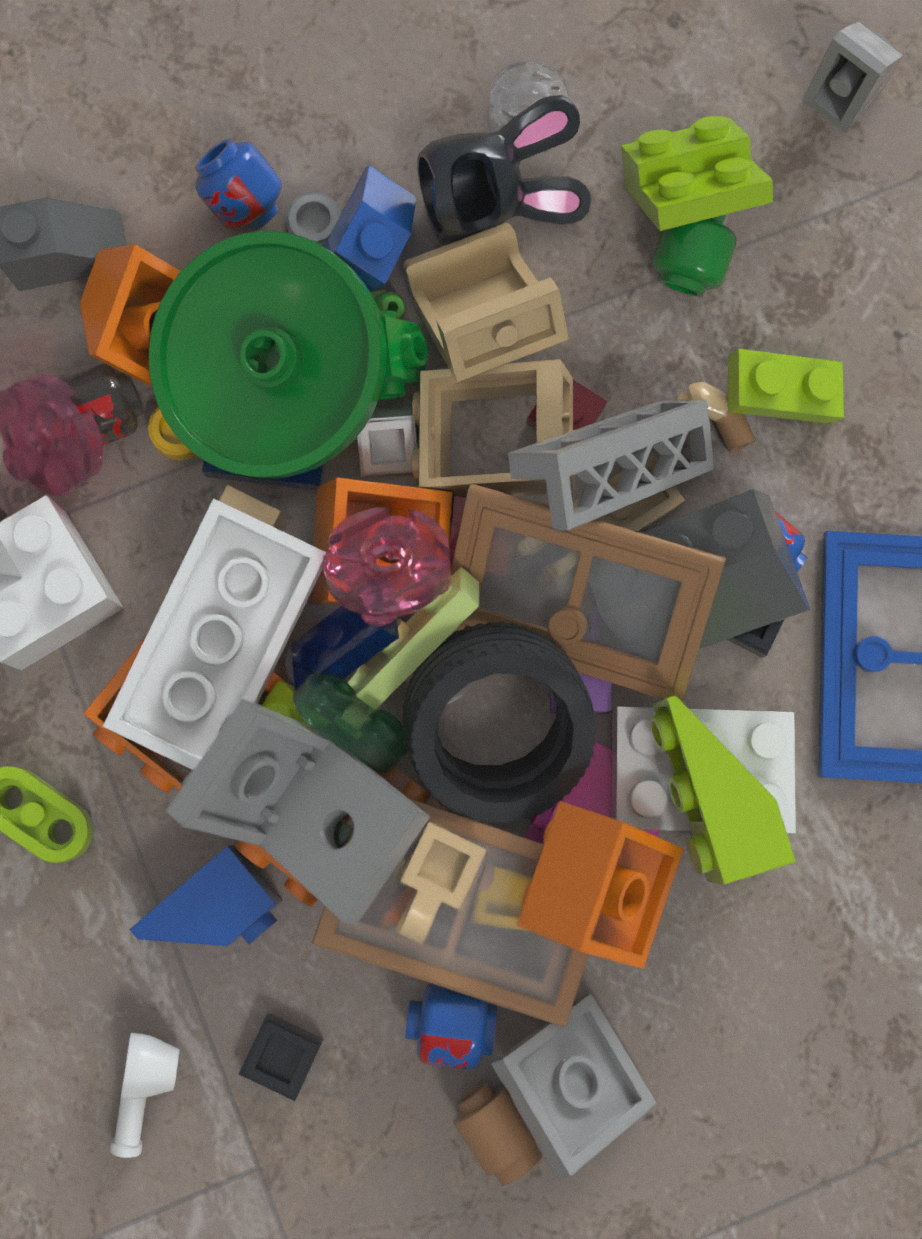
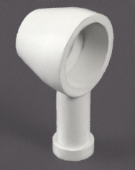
(148, 1072)

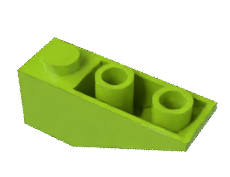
(728, 810)

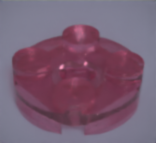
(33, 415)
(392, 590)

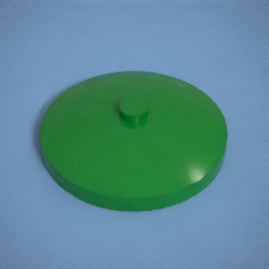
(267, 355)

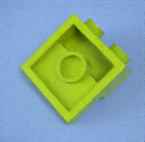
(694, 173)

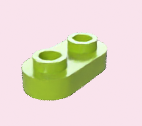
(38, 814)

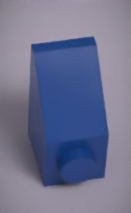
(373, 227)
(214, 905)

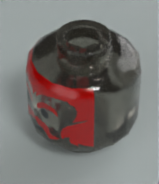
(109, 398)

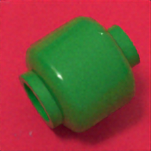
(695, 256)

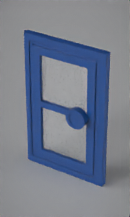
(871, 658)

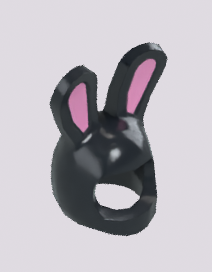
(477, 181)

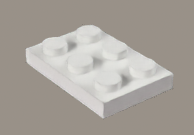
(641, 772)

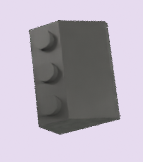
(759, 573)

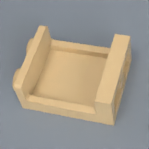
(484, 302)

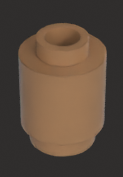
(496, 1133)

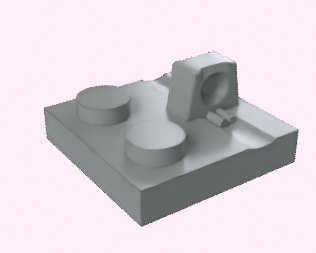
(574, 1086)

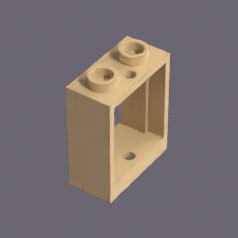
(432, 413)

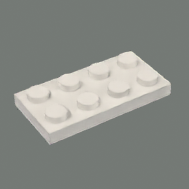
(215, 634)

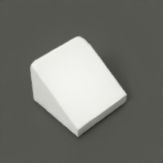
(387, 441)

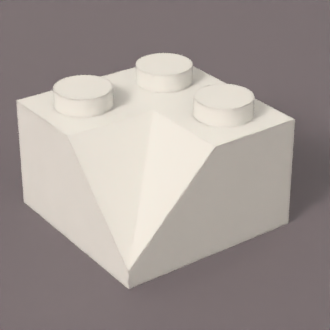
(47, 584)

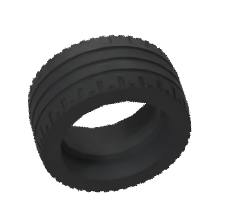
(525, 784)

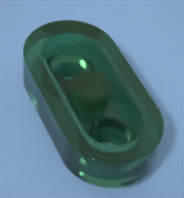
(340, 715)

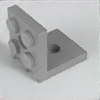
(294, 804)

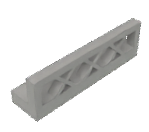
(622, 438)

